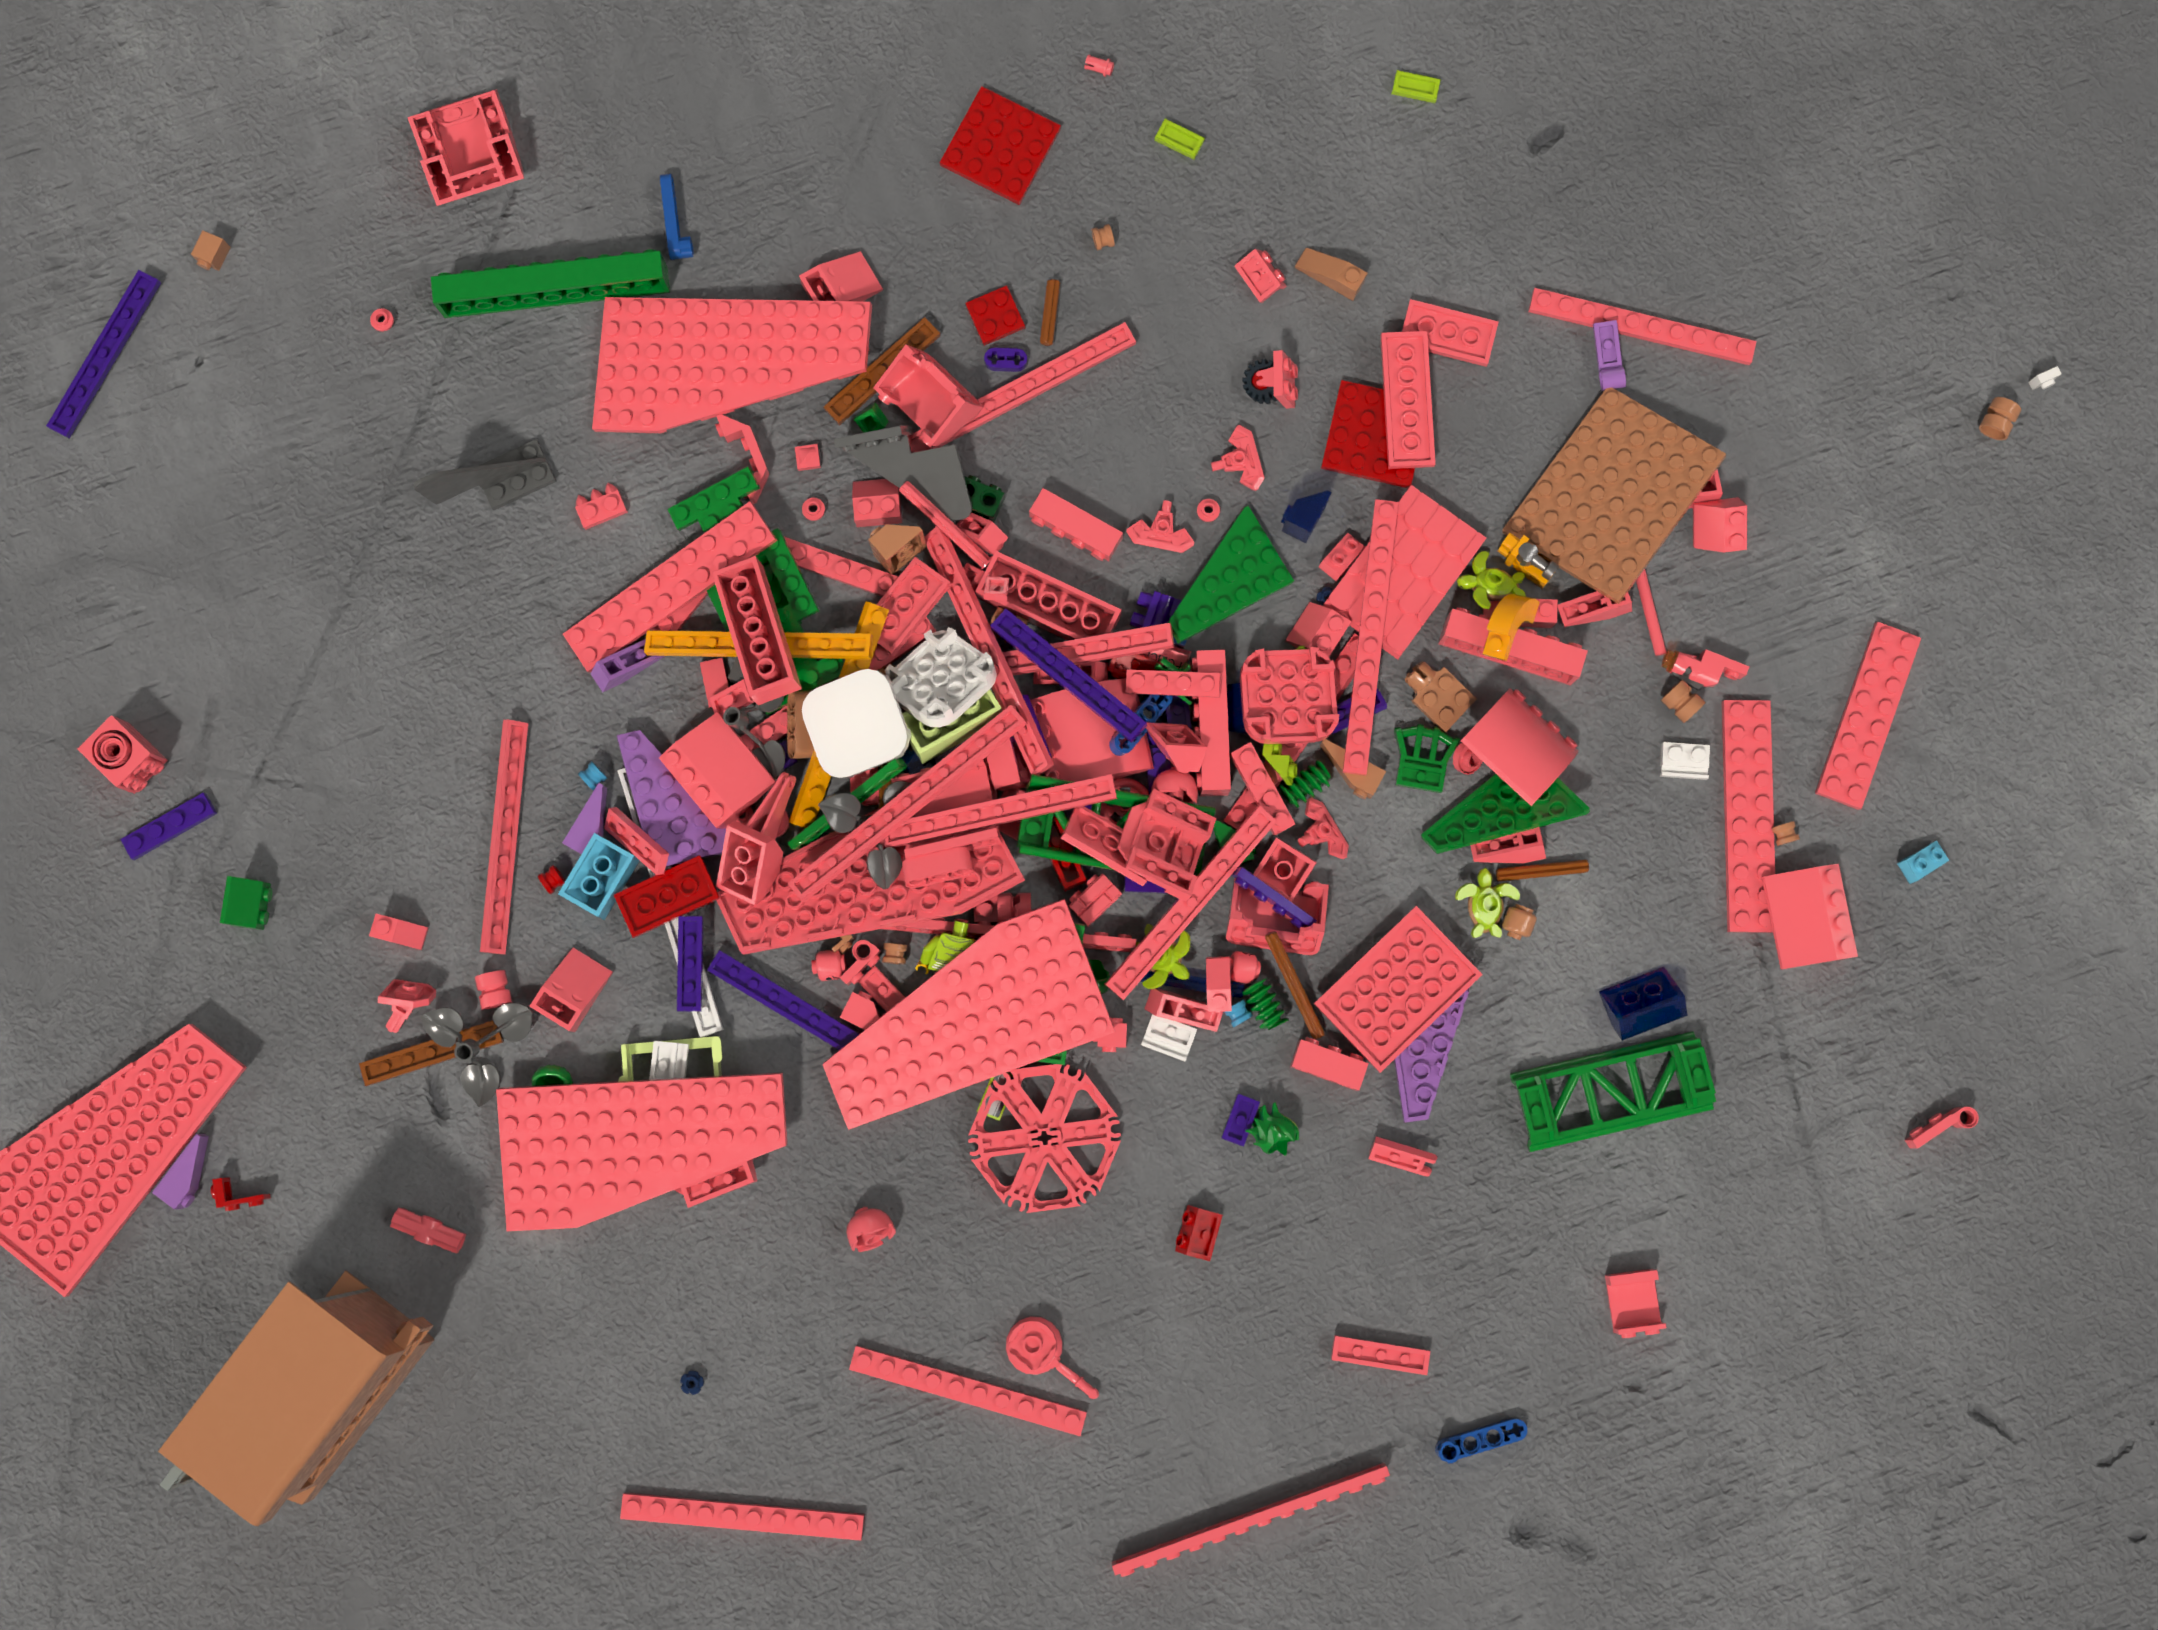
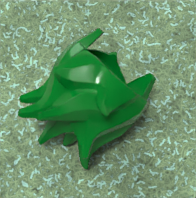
(1273, 1131)

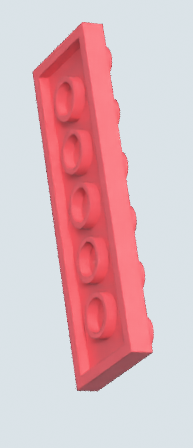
(1407, 399)

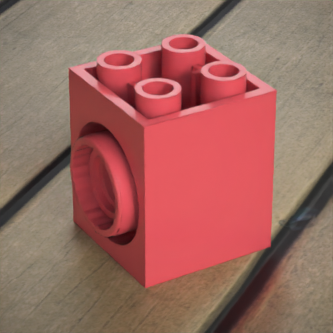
(123, 755)

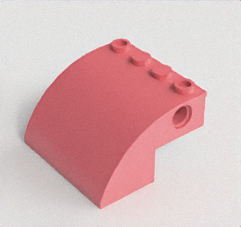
(466, 147)
(1081, 738)
(1521, 745)

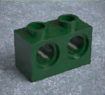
(981, 493)

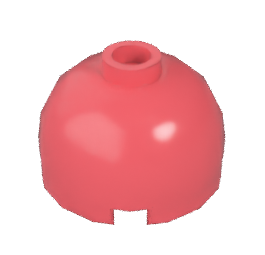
(1177, 785)
(868, 1229)

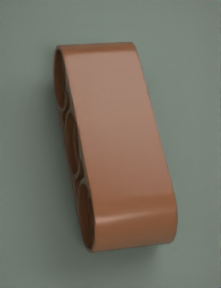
(798, 739)

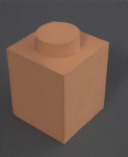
(210, 251)

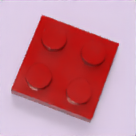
(995, 315)

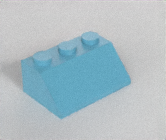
(598, 876)

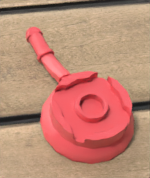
(1036, 1348)

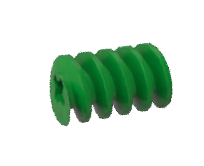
(1306, 784)
(1264, 1005)

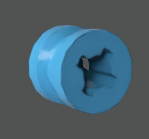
(592, 775)
(1239, 1013)

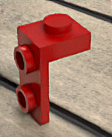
(222, 1193)

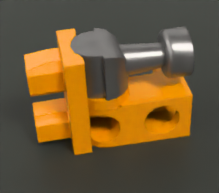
(1526, 559)

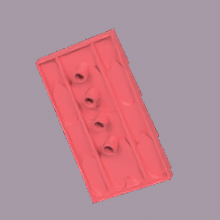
(1426, 561)

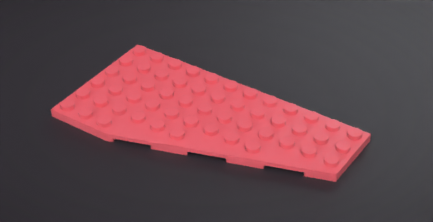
(706, 357)
(855, 902)
(984, 1013)
(614, 1144)
(98, 1159)

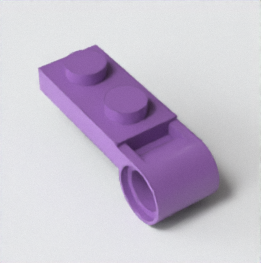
(1609, 355)

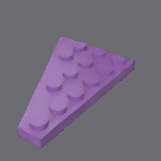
(664, 805)
(1424, 1062)

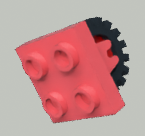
(1272, 380)

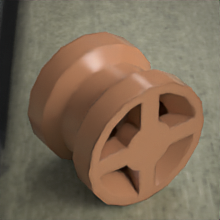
(1103, 237)
(1785, 833)
(894, 953)

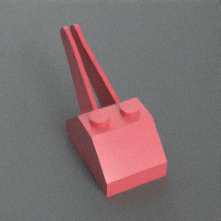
(750, 852)

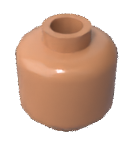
(1519, 921)

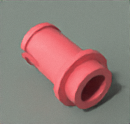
(1099, 65)

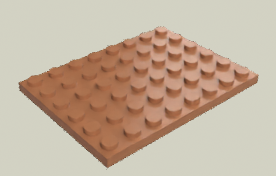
(1614, 493)

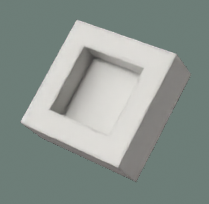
(2045, 379)

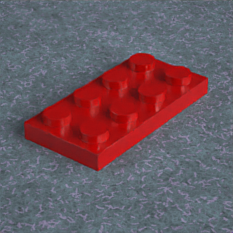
(666, 896)

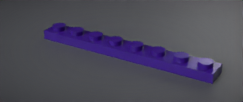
(103, 354)
(1069, 675)
(781, 1001)

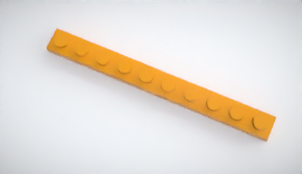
(721, 644)
(816, 779)

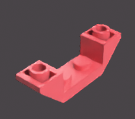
(734, 430)

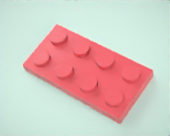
(1452, 332)
(909, 603)
(1098, 839)

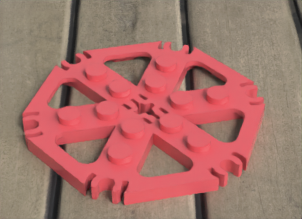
(1036, 1158)

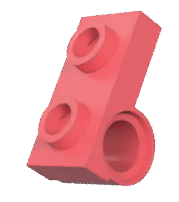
(1341, 557)
(855, 973)

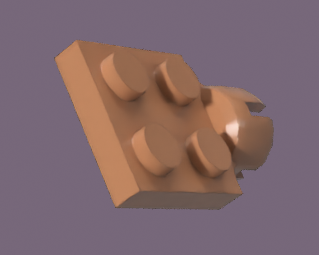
(1439, 695)

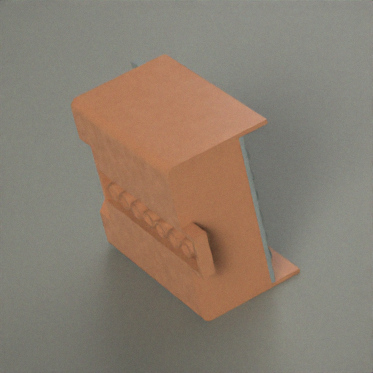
(295, 1398)

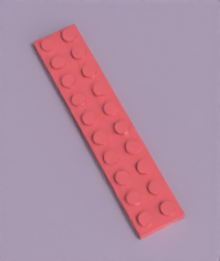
(668, 586)
(1748, 812)

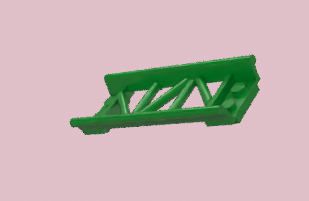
(1035, 831)
(1686, 1059)

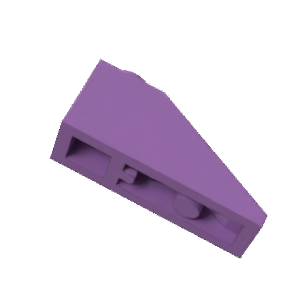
(622, 666)
(589, 821)
(183, 1177)

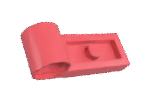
(1940, 1123)

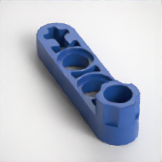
(677, 246)
(1156, 709)
(1481, 1441)

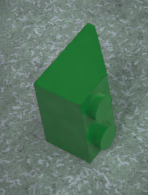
(246, 903)

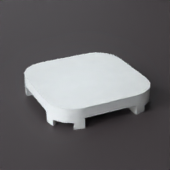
(941, 678)
(855, 723)

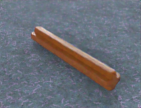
(1542, 870)

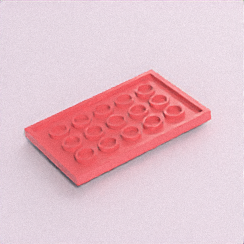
(1398, 989)

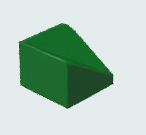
(871, 419)

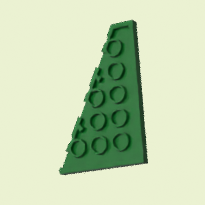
(1236, 576)
(1500, 811)

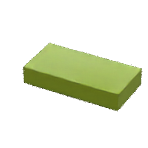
(1416, 86)
(1179, 139)

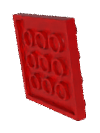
(1000, 145)
(1358, 437)

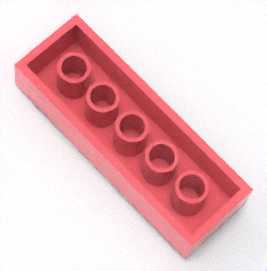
(1049, 601)
(756, 630)
(1528, 652)
(1212, 727)

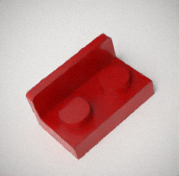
(1120, 665)
(1198, 1233)

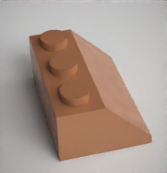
(896, 545)

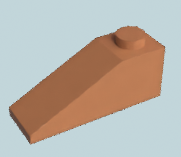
(1332, 272)
(1362, 785)

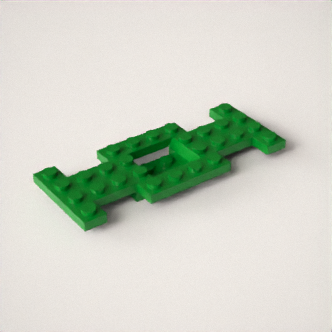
(785, 579)

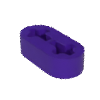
(1005, 365)

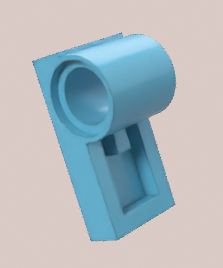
(1923, 862)

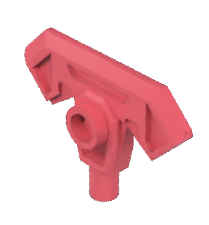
(1243, 458)
(1161, 532)
(1323, 830)

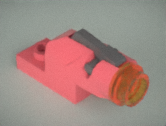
(1704, 670)

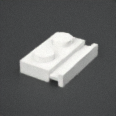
(1684, 760)
(1169, 1037)
(669, 1060)

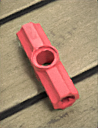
(428, 1230)

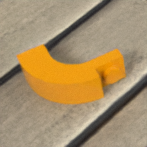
(1505, 622)

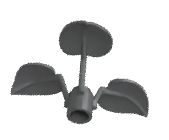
(769, 754)
(842, 816)
(478, 1080)

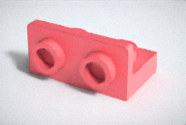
(1260, 274)

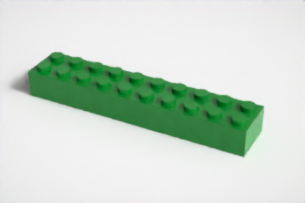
(550, 284)

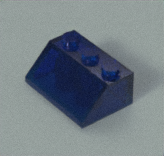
(1643, 1003)

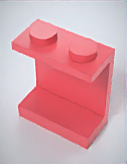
(1634, 1302)

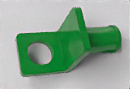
(1170, 667)

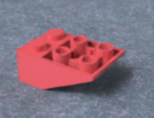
(841, 280)
(571, 990)

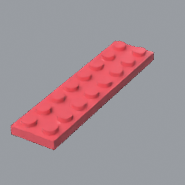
(1868, 715)

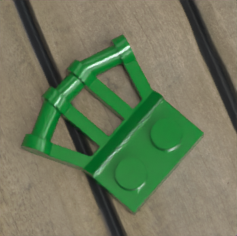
(1421, 772)

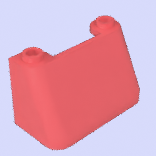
(927, 395)
(1253, 919)

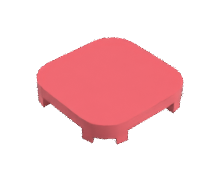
(1288, 696)

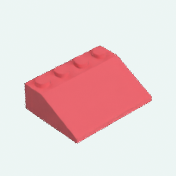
(718, 770)
(1809, 916)

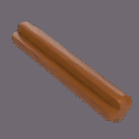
(1050, 312)

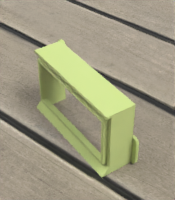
(694, 1043)

